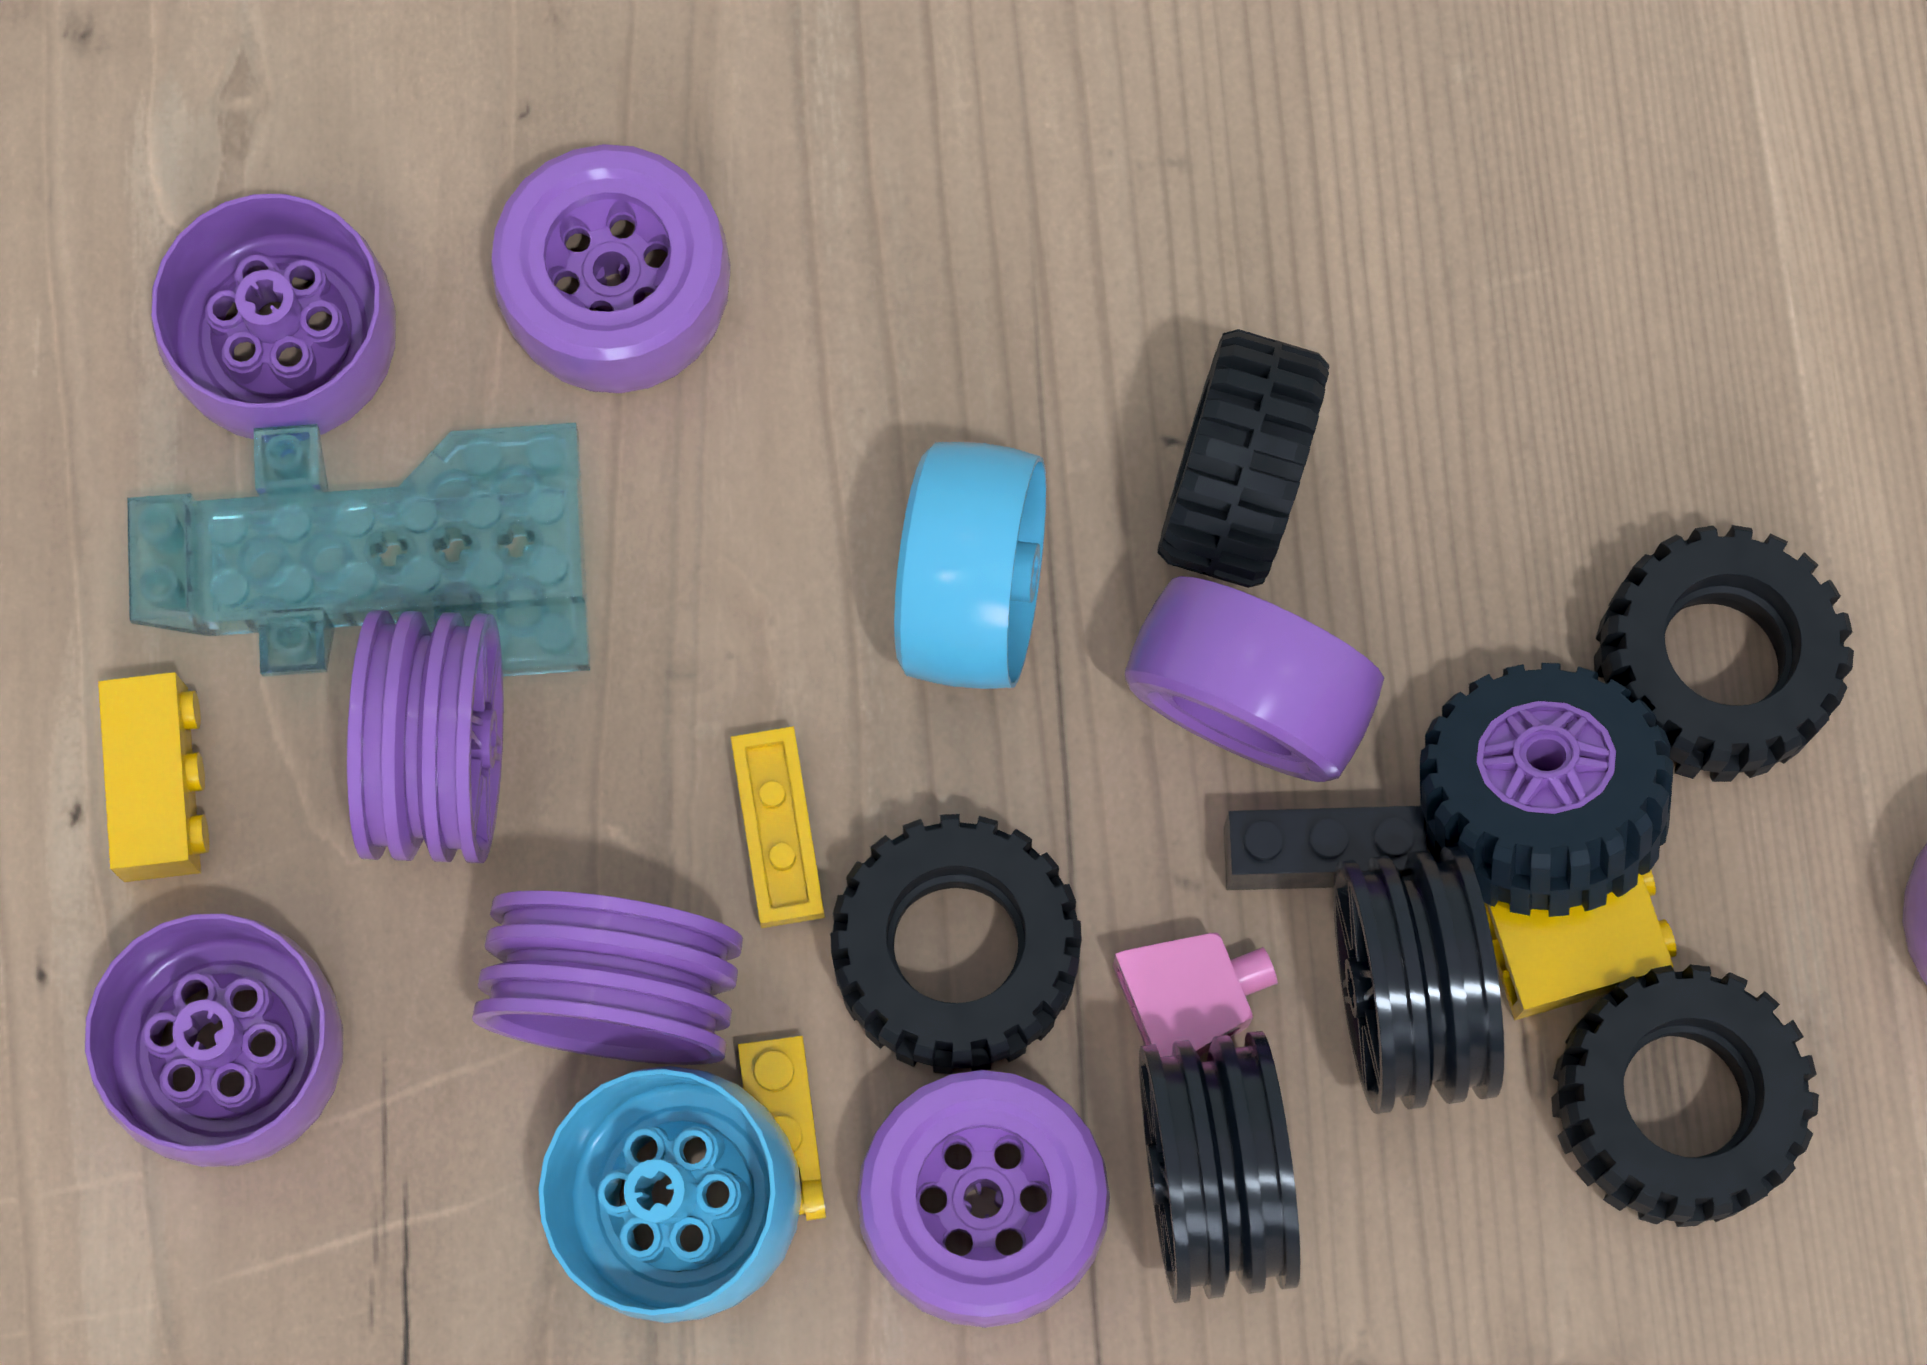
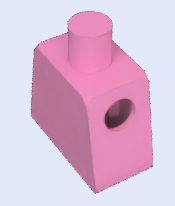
(1191, 990)

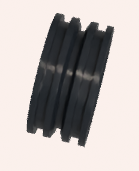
(1419, 979)
(1220, 1166)

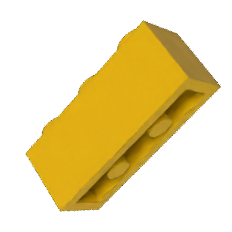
(152, 777)

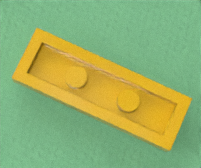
(777, 827)

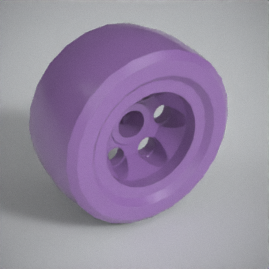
(249, 257)
(629, 338)
(1254, 679)
(149, 989)
(1057, 1156)

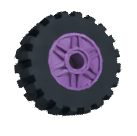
(1548, 787)

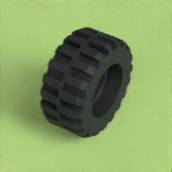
(1244, 458)
(1773, 593)
(971, 859)
(1744, 1036)

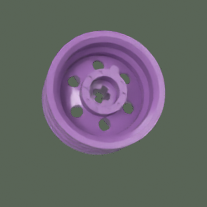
(425, 736)
(608, 977)

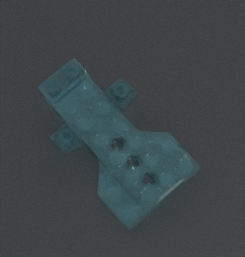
(312, 560)

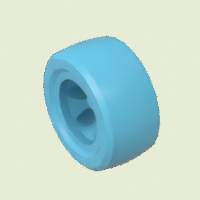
(970, 565)
(599, 1149)

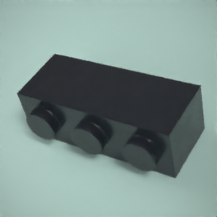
(1306, 844)

